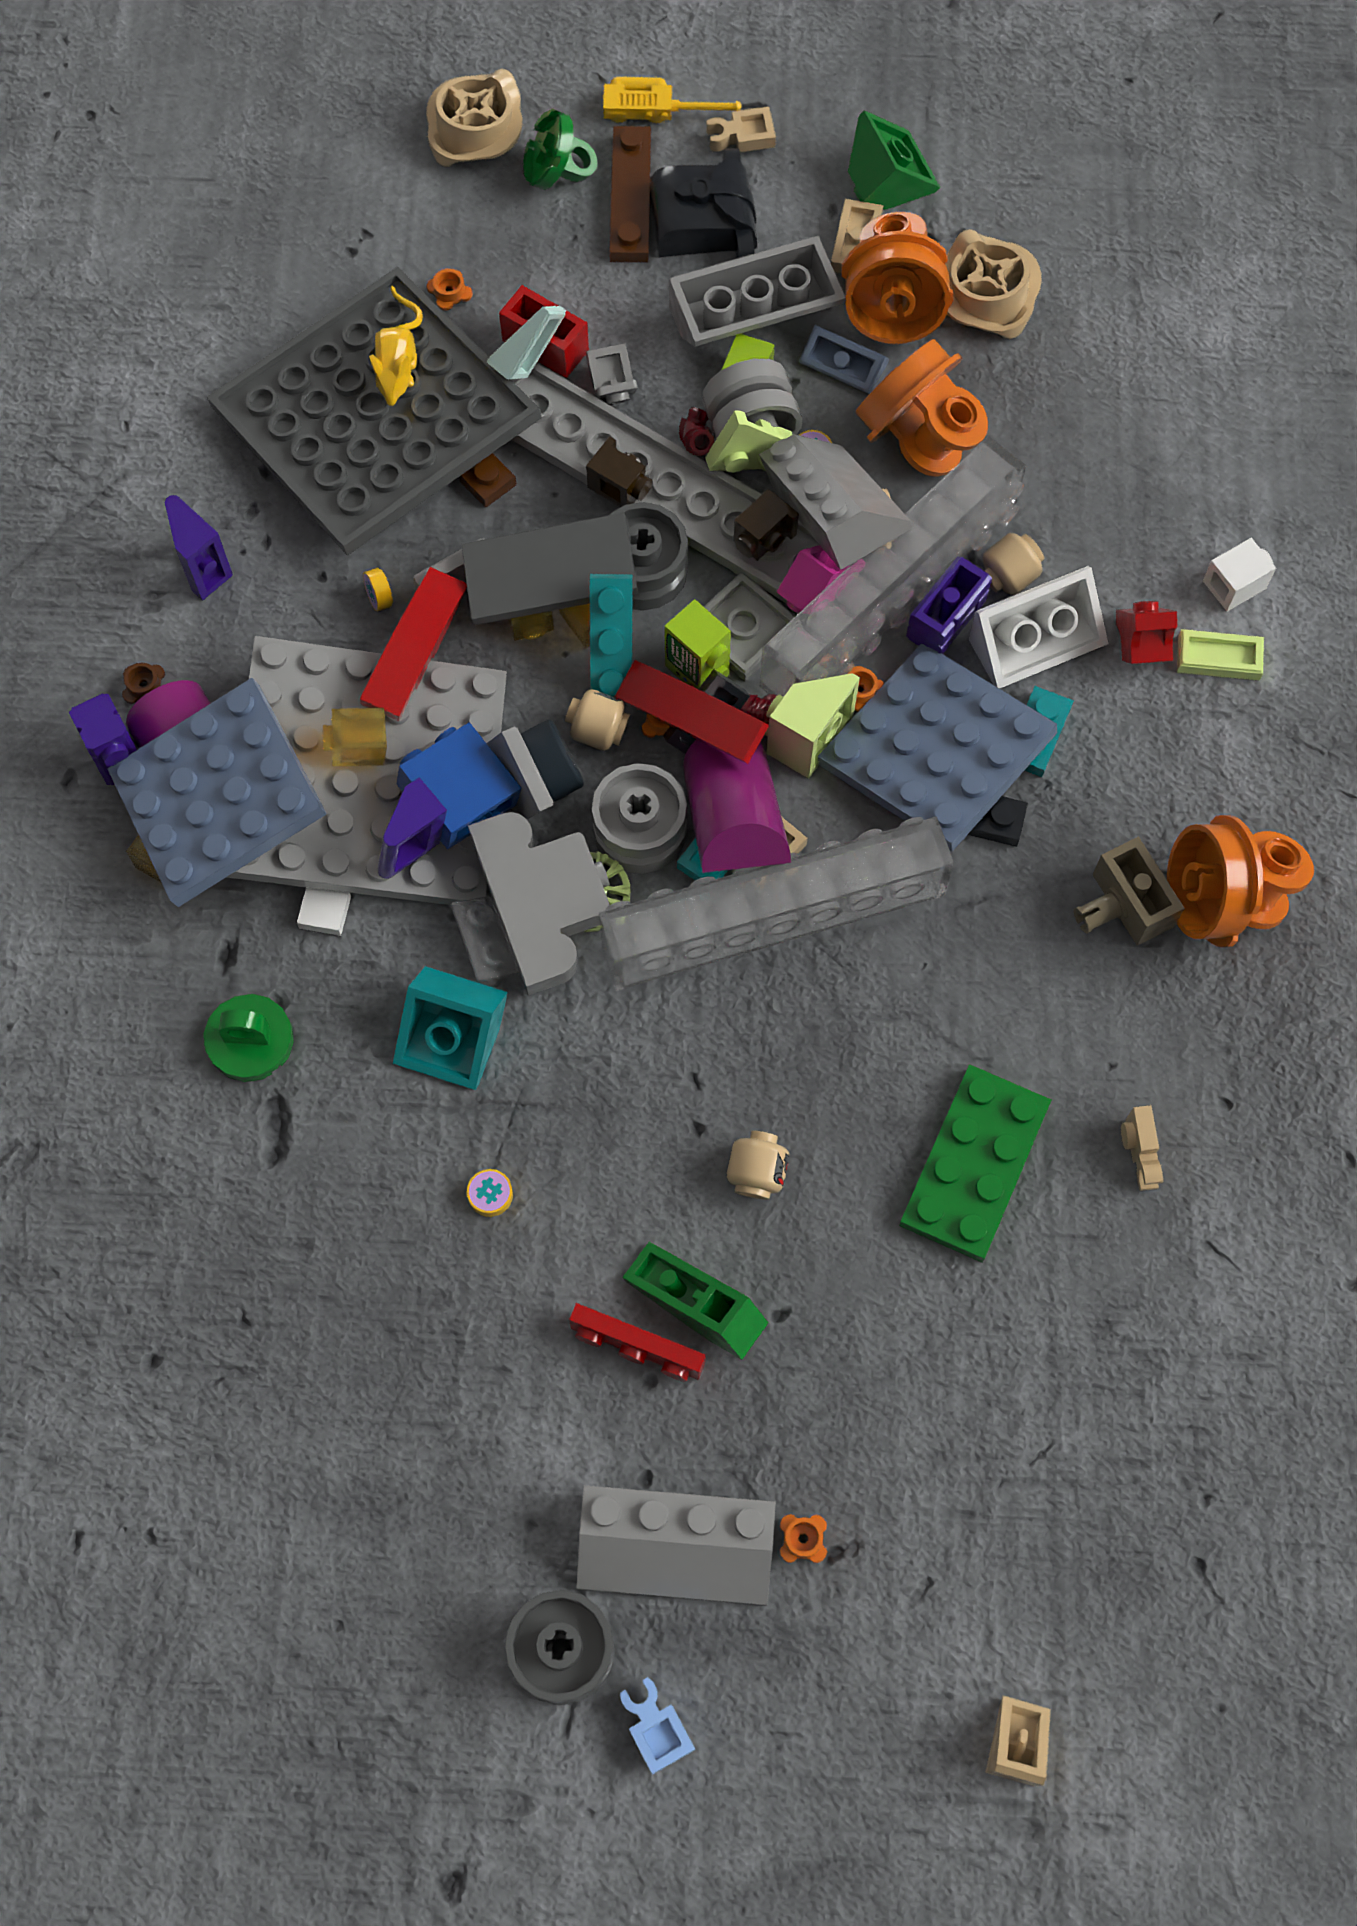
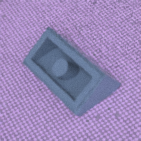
(843, 359)

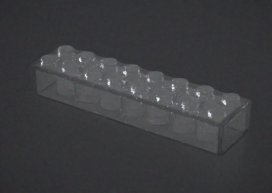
(888, 582)
(775, 902)

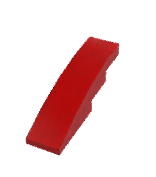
(413, 643)
(692, 711)

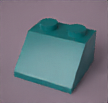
(449, 1027)

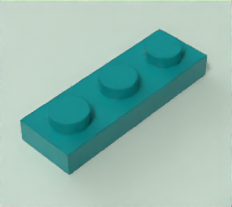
(610, 630)

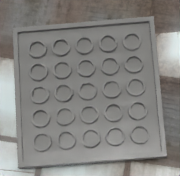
(346, 843)

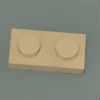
(853, 219)

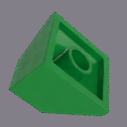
(888, 164)

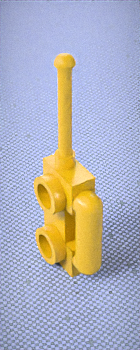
(649, 100)

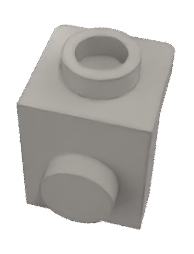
(611, 374)

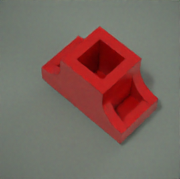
(1146, 632)

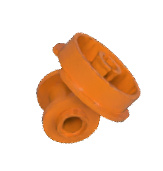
(897, 280)
(926, 411)
(1234, 878)

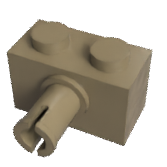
(1133, 893)

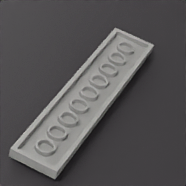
(703, 500)

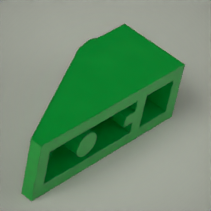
(697, 1300)

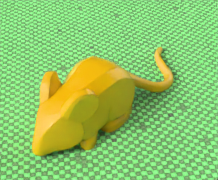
(396, 355)

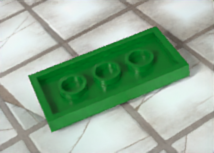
(975, 1163)

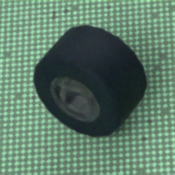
(553, 759)

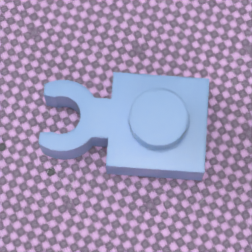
(659, 1733)

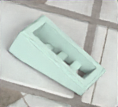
(523, 349)

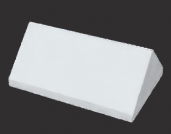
(1039, 628)

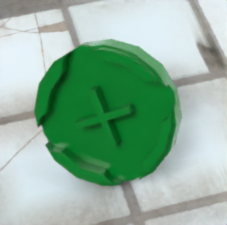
(551, 152)
(248, 1037)

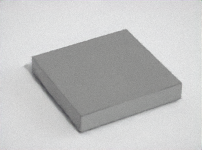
(753, 621)
(516, 758)

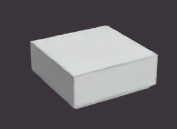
(323, 911)

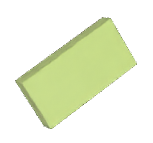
(1220, 654)

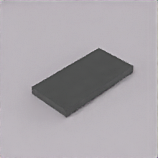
(544, 567)

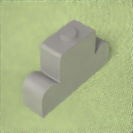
(540, 895)

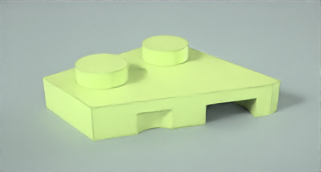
(742, 442)

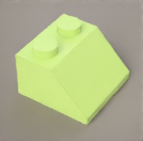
(809, 720)

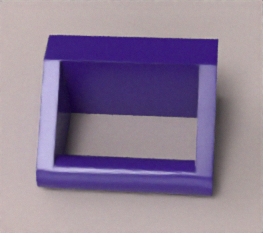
(197, 548)
(412, 829)

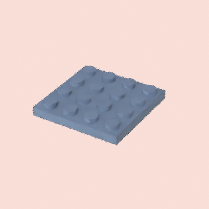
(937, 744)
(216, 792)

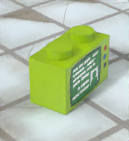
(696, 645)

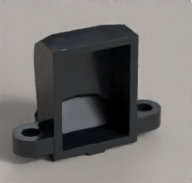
(704, 208)

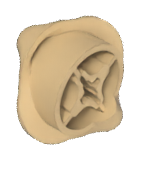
(482, 116)
(982, 283)

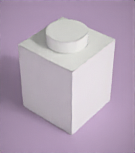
(1239, 574)

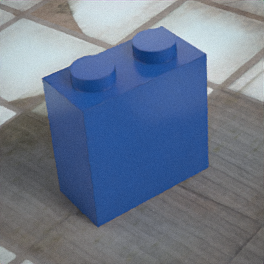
(463, 778)

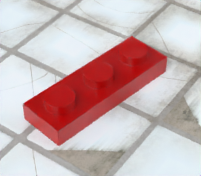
(636, 1344)

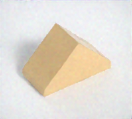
(1020, 1742)

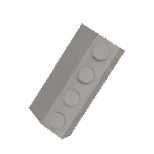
(753, 291)
(833, 497)
(675, 1545)

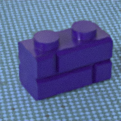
(949, 605)
(102, 733)

